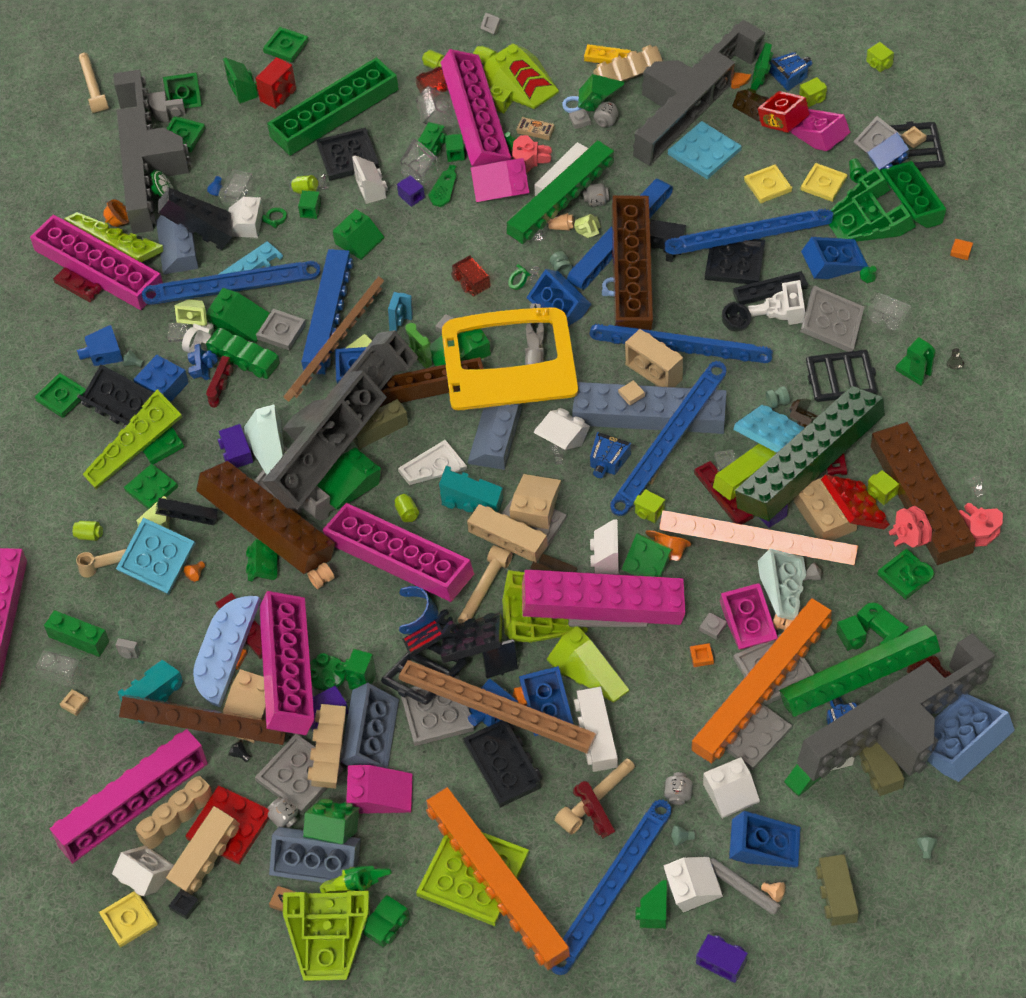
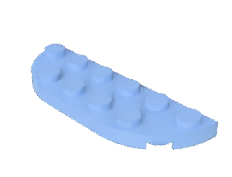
(223, 647)

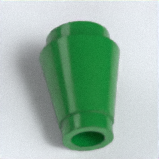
(856, 170)

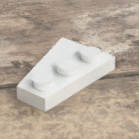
(432, 464)

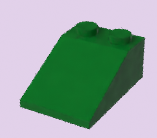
(236, 315)
(471, 345)
(349, 478)

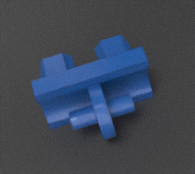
(203, 361)

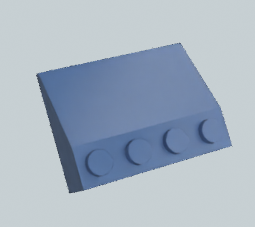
(967, 734)

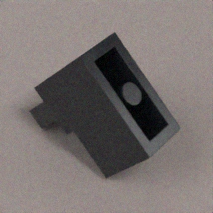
(662, 231)

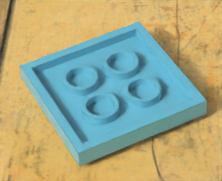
(704, 150)
(768, 428)
(156, 556)

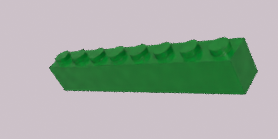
(560, 192)
(859, 670)

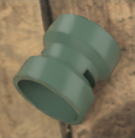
(560, 263)
(777, 397)

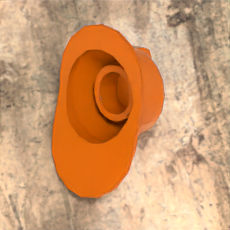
(115, 213)
(676, 543)

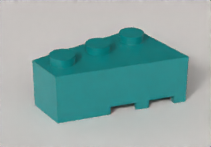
(466, 494)
(157, 684)

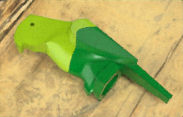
(354, 879)

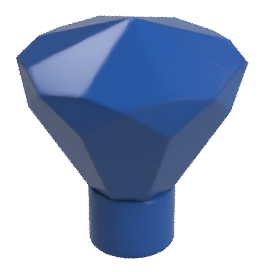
(215, 186)

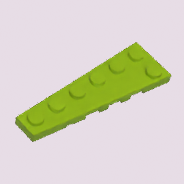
(128, 244)
(144, 428)

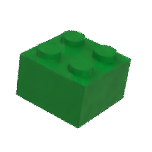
(331, 821)

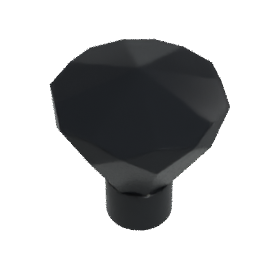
(238, 750)

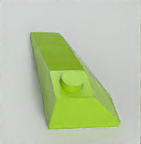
(586, 665)

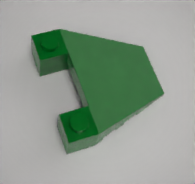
(863, 218)

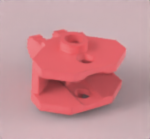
(532, 153)
(982, 523)
(910, 529)

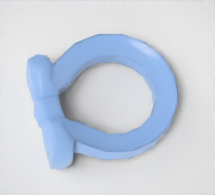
(569, 110)
(605, 292)

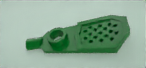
(443, 188)

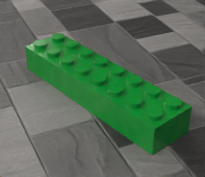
(332, 106)

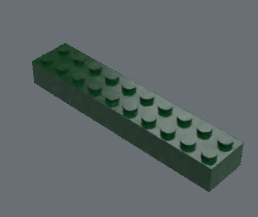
(809, 453)

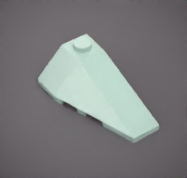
(265, 437)
(782, 579)

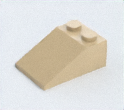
(535, 501)
(247, 696)

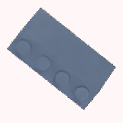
(178, 247)
(495, 436)
(369, 727)
(310, 858)

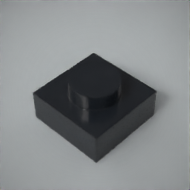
(183, 904)

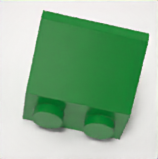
(240, 80)
(183, 87)
(597, 90)
(357, 234)

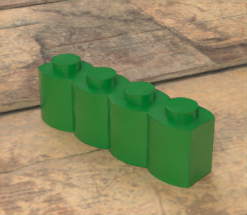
(243, 353)

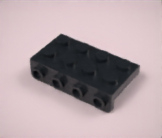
(114, 395)
(503, 762)

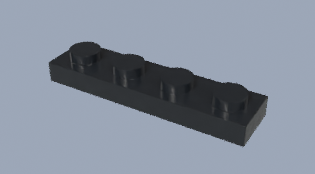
(766, 288)

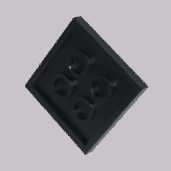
(340, 148)
(736, 262)
(473, 637)

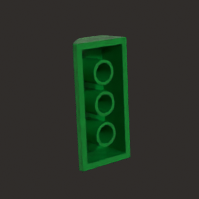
(915, 194)

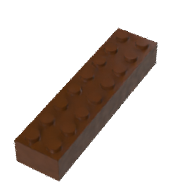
(631, 262)
(921, 487)
(265, 517)

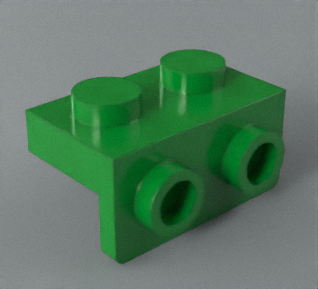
(261, 561)

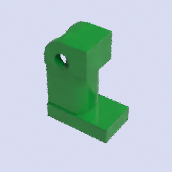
(917, 361)
(880, 622)

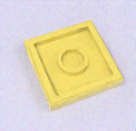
(824, 182)
(768, 183)
(128, 918)

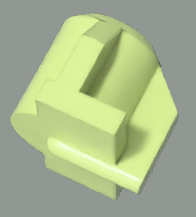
(587, 225)

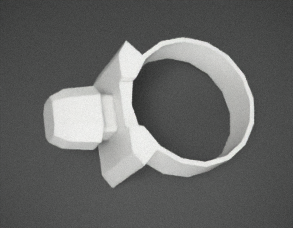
(203, 335)

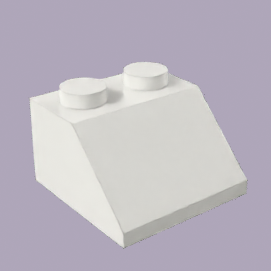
(369, 180)
(246, 217)
(563, 429)
(605, 549)
(730, 787)
(142, 870)
(692, 882)

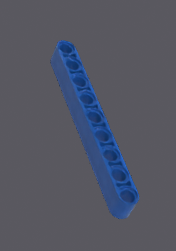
(601, 253)

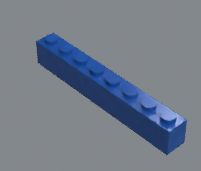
(328, 305)

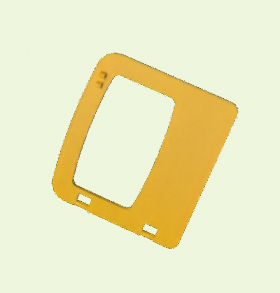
(511, 384)

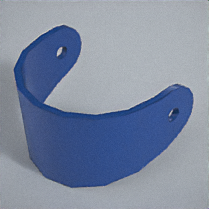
(429, 614)

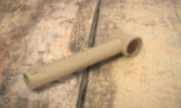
(97, 101)
(498, 558)
(96, 562)
(571, 819)

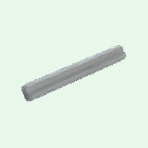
(594, 623)
(745, 888)

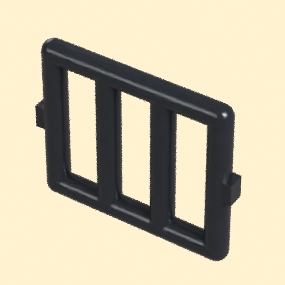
(934, 137)
(846, 357)
(405, 691)

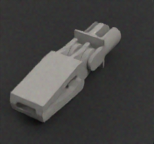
(534, 352)

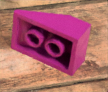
(822, 129)
(500, 180)
(748, 616)
(379, 789)

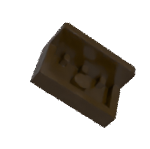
(748, 101)
(799, 412)
(549, 563)

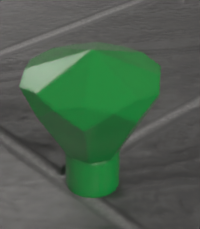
(509, 140)
(868, 274)

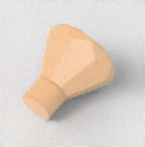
(775, 890)

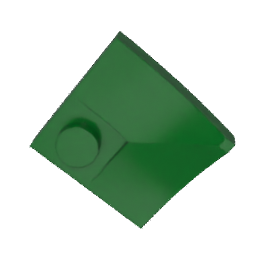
(163, 446)

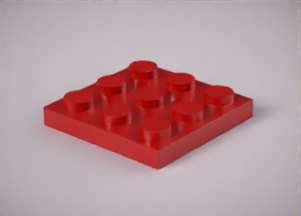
(855, 502)
(247, 813)

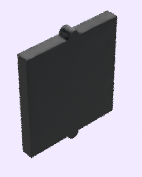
(500, 660)

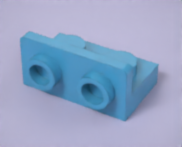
(399, 309)

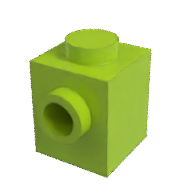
(880, 57)
(814, 91)
(501, 97)
(882, 487)
(649, 506)

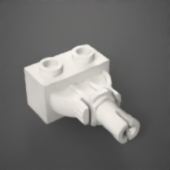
(783, 305)

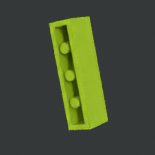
(741, 469)

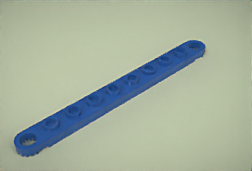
(748, 231)
(232, 281)
(687, 344)
(668, 438)
(613, 883)

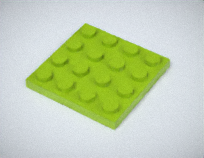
(454, 885)

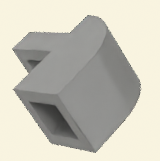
(163, 109)
(318, 504)

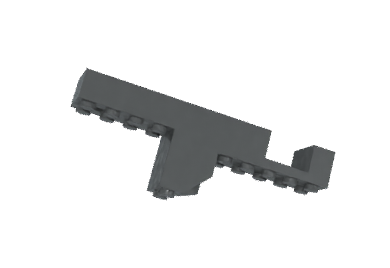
(689, 91)
(144, 149)
(330, 424)
(898, 715)

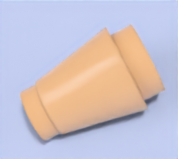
(562, 222)

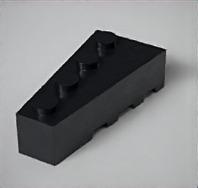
(197, 216)

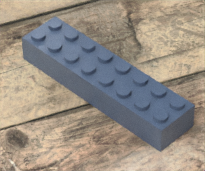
(604, 407)

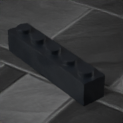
(186, 511)

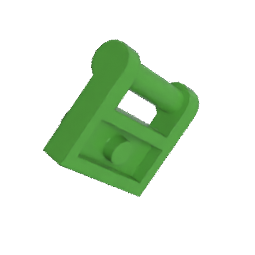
(419, 345)

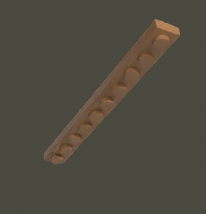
(331, 344)
(497, 706)

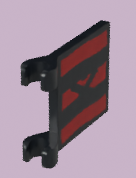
(430, 634)

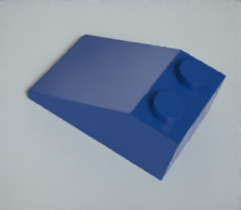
(832, 257)
(546, 693)
(764, 841)

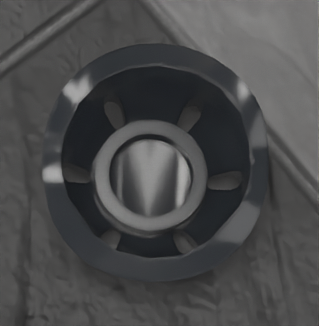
(736, 321)

